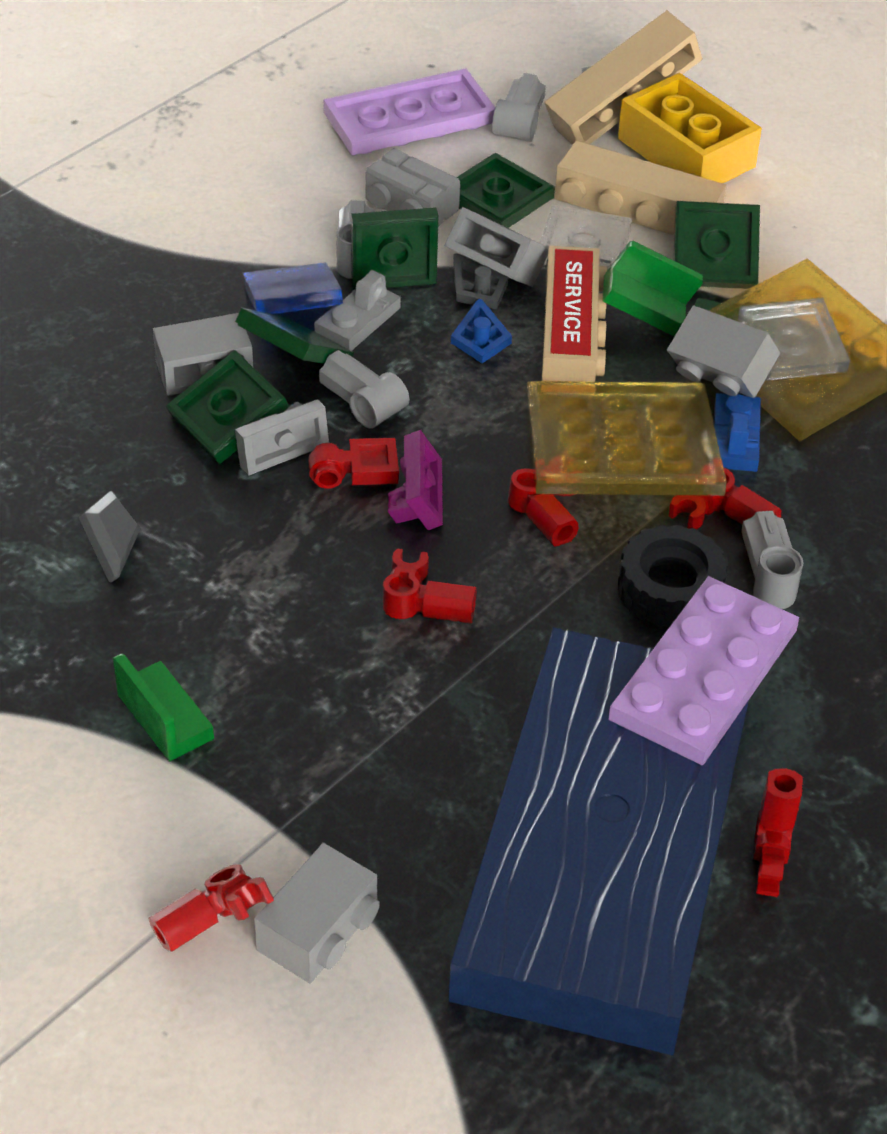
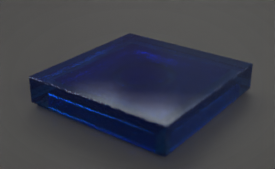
(293, 288)

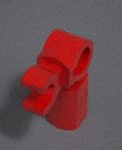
(737, 504)
(541, 509)
(406, 595)
(775, 828)
(226, 894)

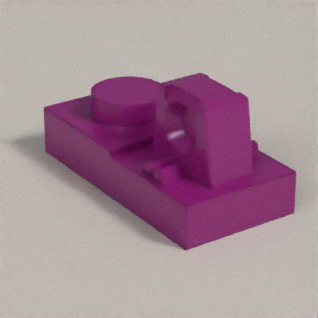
(422, 491)

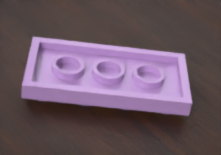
(409, 111)
(704, 670)

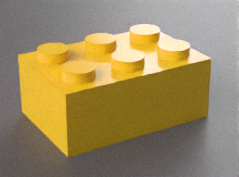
(689, 130)

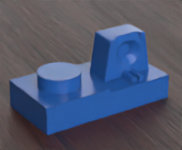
(738, 430)

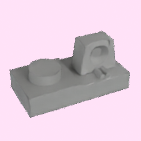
(360, 312)
(281, 436)

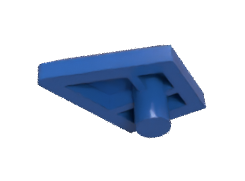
(481, 333)

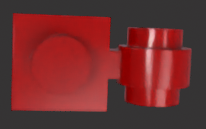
(367, 460)

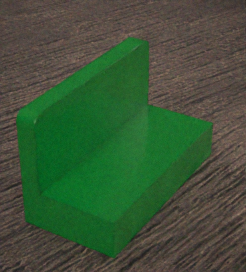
(650, 287)
(162, 707)

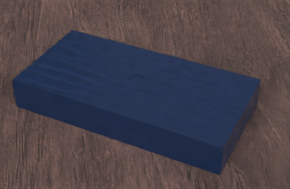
(594, 862)

